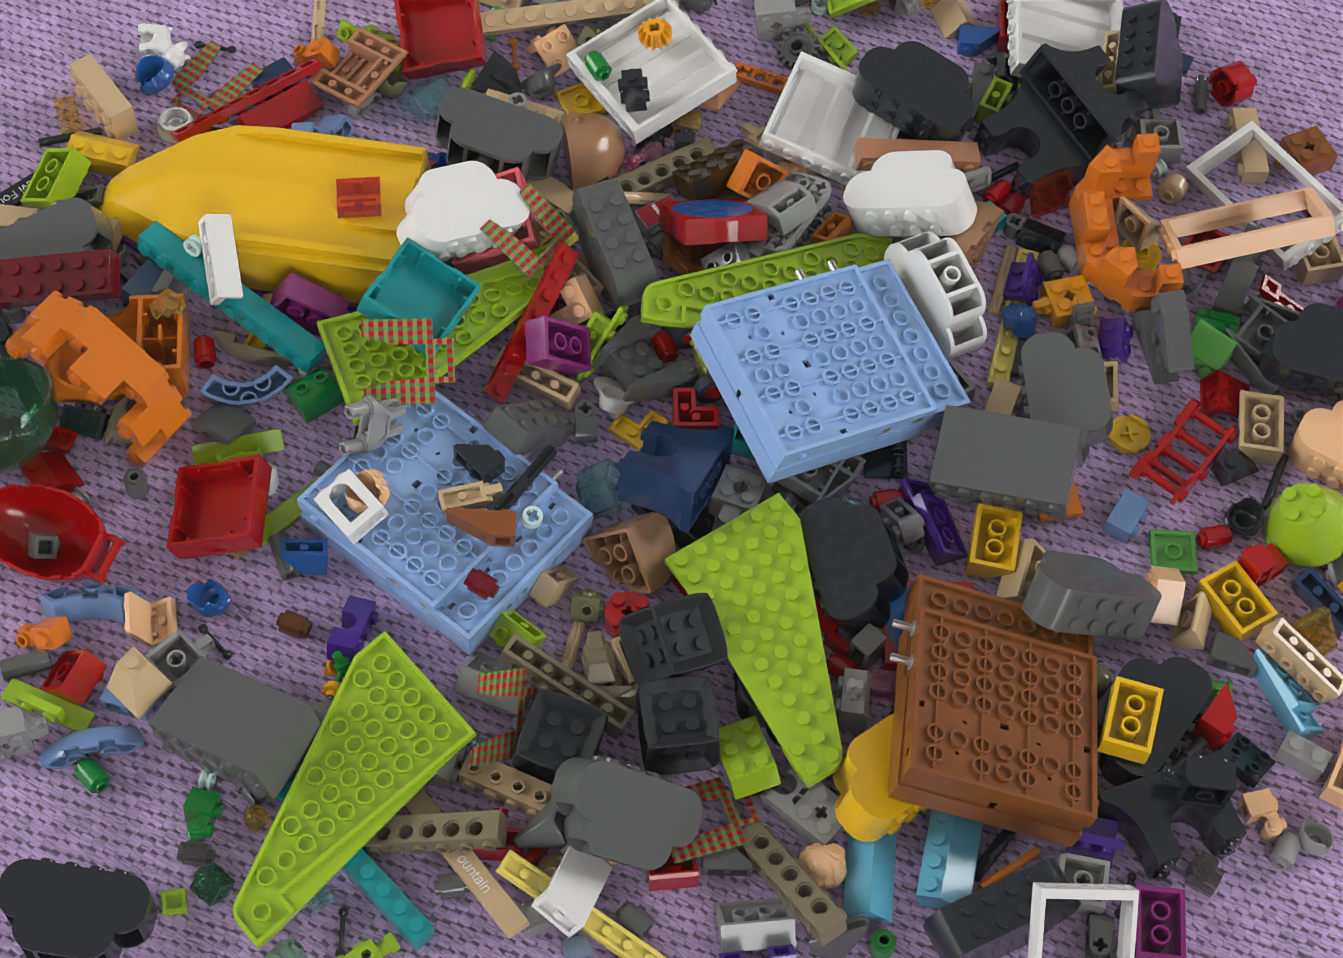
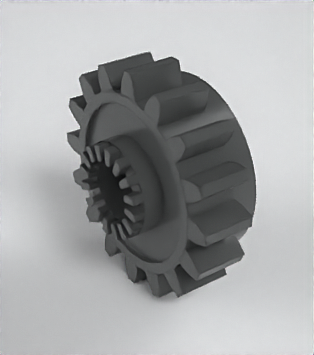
(803, 40)

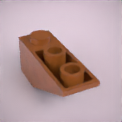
(490, 526)

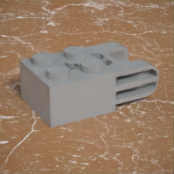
(802, 806)

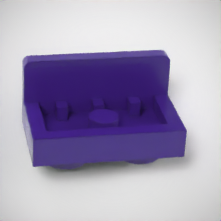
(1115, 338)

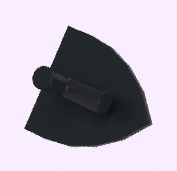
(498, 75)

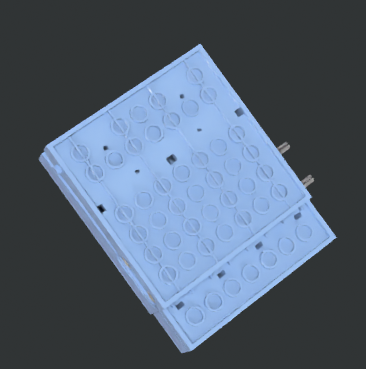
(826, 367)
(422, 555)

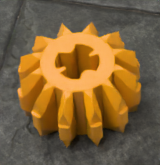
(655, 33)

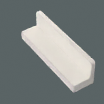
(220, 258)

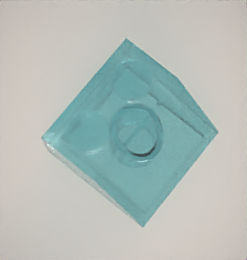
(425, 97)
(598, 488)

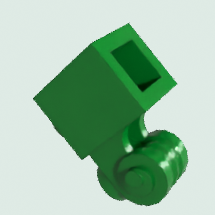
(201, 810)

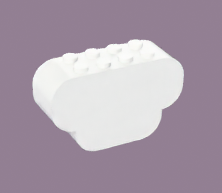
(910, 196)
(453, 206)
(942, 290)

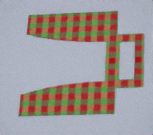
(194, 70)
(515, 249)
(410, 331)
(502, 684)
(720, 838)

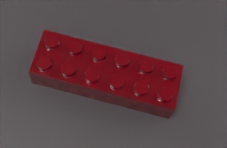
(74, 274)

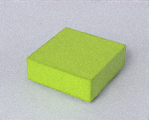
(174, 902)

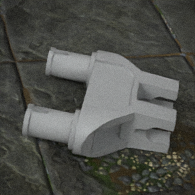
(375, 424)

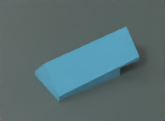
(1286, 696)
(870, 878)

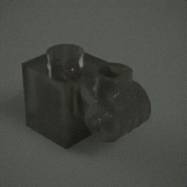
(1203, 874)

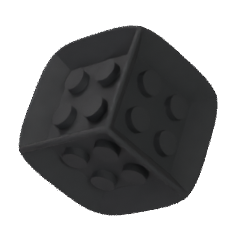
(673, 638)
(678, 725)
(557, 731)

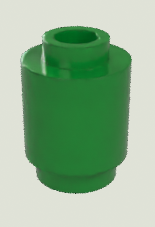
(597, 66)
(92, 775)
(880, 950)

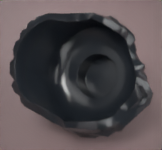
(1245, 517)

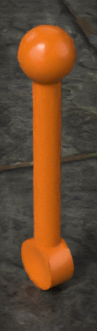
(513, 42)

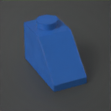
(975, 39)
(306, 555)

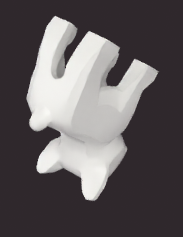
(157, 41)

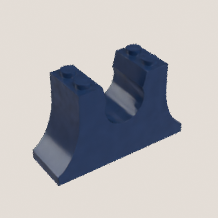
(675, 470)

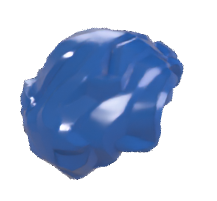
(153, 74)

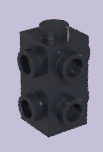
(635, 90)

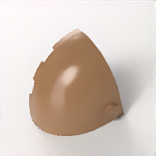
(591, 148)
(977, 237)
(634, 551)

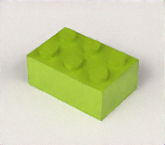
(56, 177)
(747, 758)

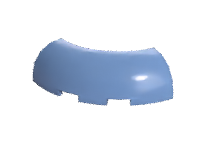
(331, 125)
(249, 392)
(88, 602)
(106, 739)

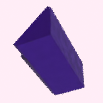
(940, 530)

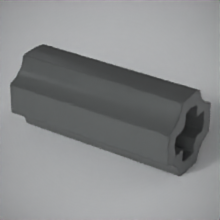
(285, 569)
(25, 664)

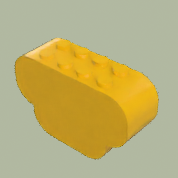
(864, 787)

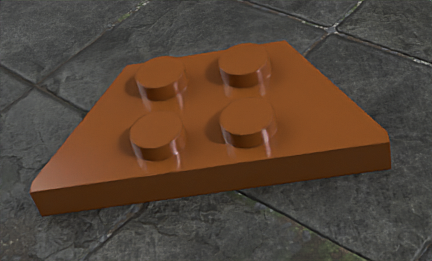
(681, 257)

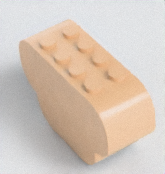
(1319, 446)

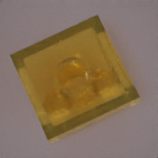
(1318, 630)

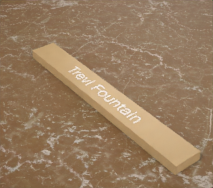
(476, 876)

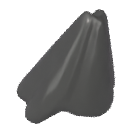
(543, 830)
(843, 943)

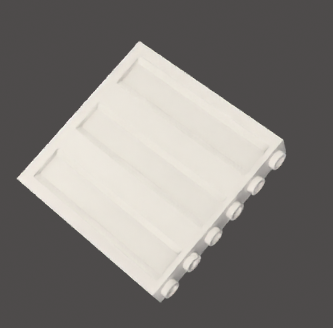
(1059, 23)
(677, 76)
(821, 121)

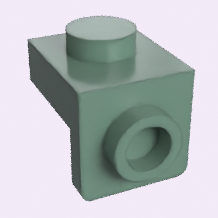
(287, 949)

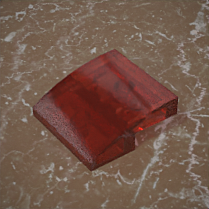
(1050, 193)
(358, 197)

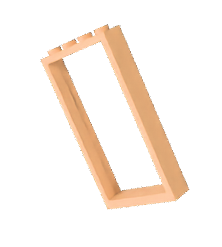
(1250, 242)

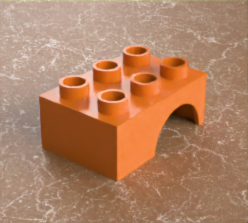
(162, 339)

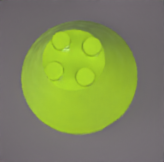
(1306, 524)

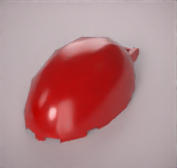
(79, 528)

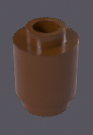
(294, 624)

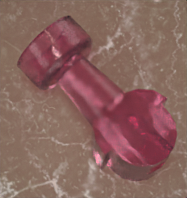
(648, 152)

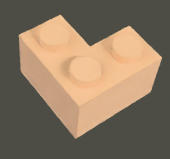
(580, 301)
(1172, 587)

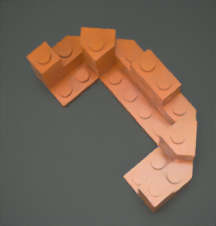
(1099, 255)
(106, 364)

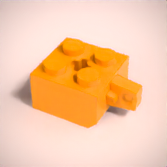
(1060, 297)

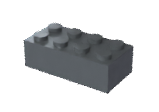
(529, 426)

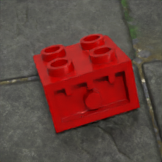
(1220, 393)

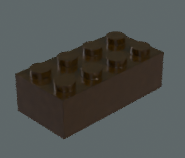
(711, 173)

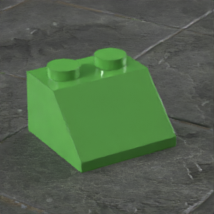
(1210, 348)

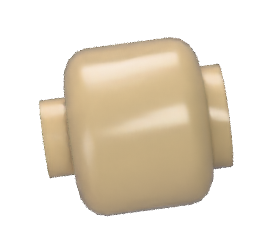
(1173, 188)

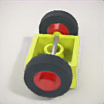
(705, 387)

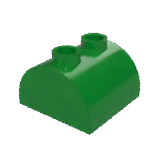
(314, 394)

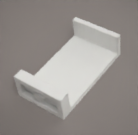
(573, 890)

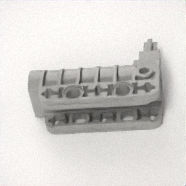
(777, 241)

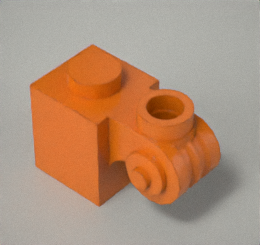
(318, 49)
(46, 634)

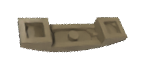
(249, 354)

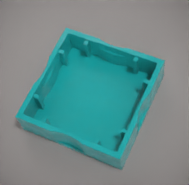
(420, 287)

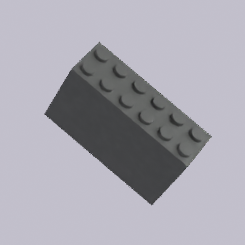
(1005, 461)
(236, 727)

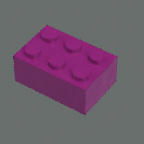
(307, 302)
(558, 345)
(1160, 922)

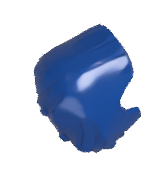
(1020, 319)
(208, 598)

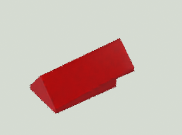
(284, 109)

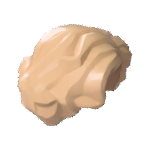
(375, 483)
(825, 864)

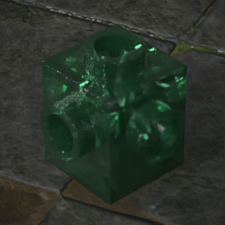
(212, 884)

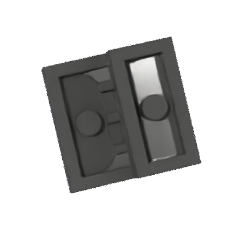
(223, 422)

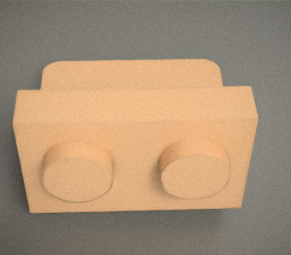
(554, 47)
(149, 621)

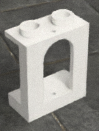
(363, 523)

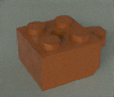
(1309, 150)

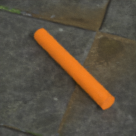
(1011, 867)

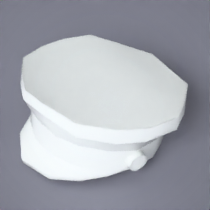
(171, 120)

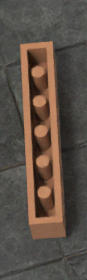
(868, 150)

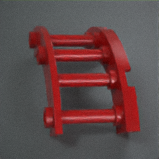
(1150, 460)

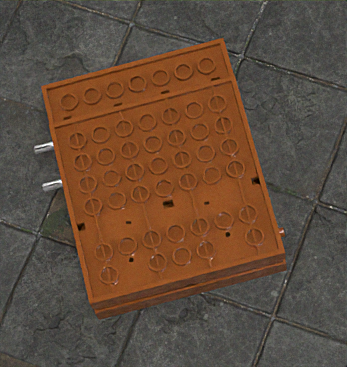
(993, 714)

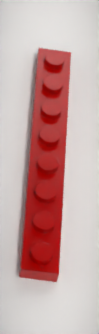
(256, 96)
(539, 305)

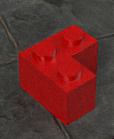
(688, 415)
(1262, 563)

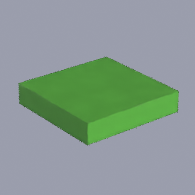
(1173, 550)

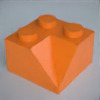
(754, 174)

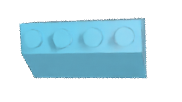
(948, 859)

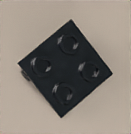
(887, 462)
(1249, 759)

